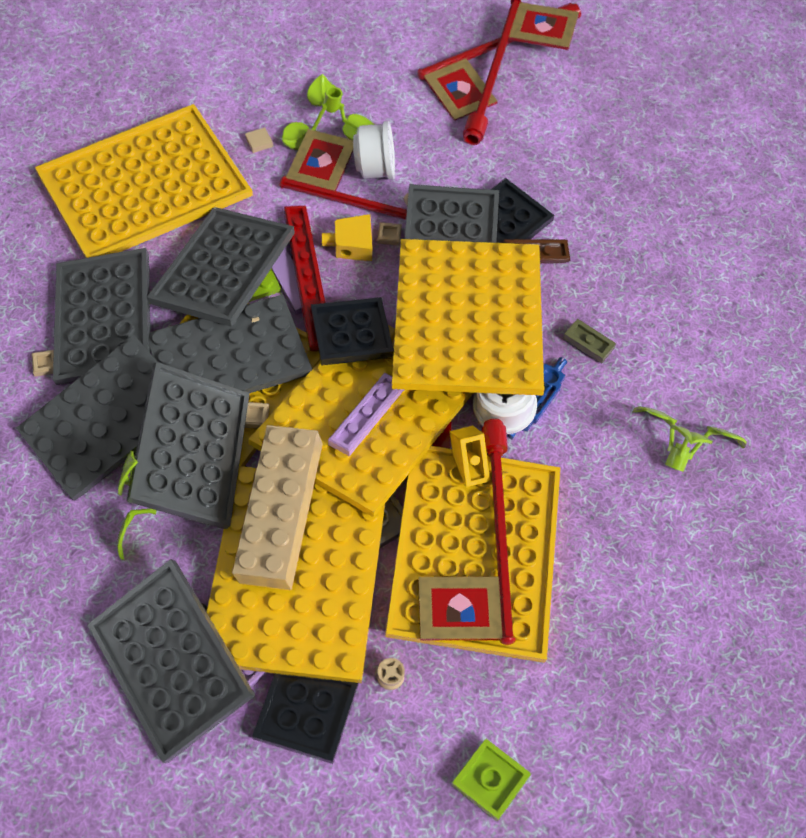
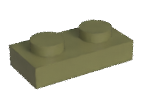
(589, 341)

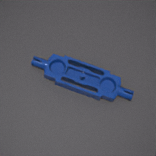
(552, 382)

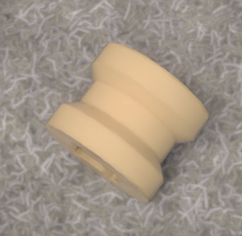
(393, 668)

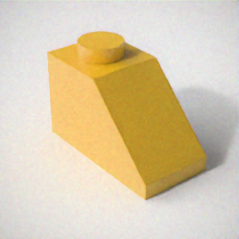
(470, 455)

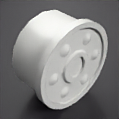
(374, 151)
(512, 409)

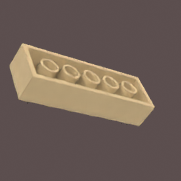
(278, 508)

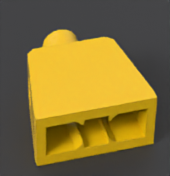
(351, 238)

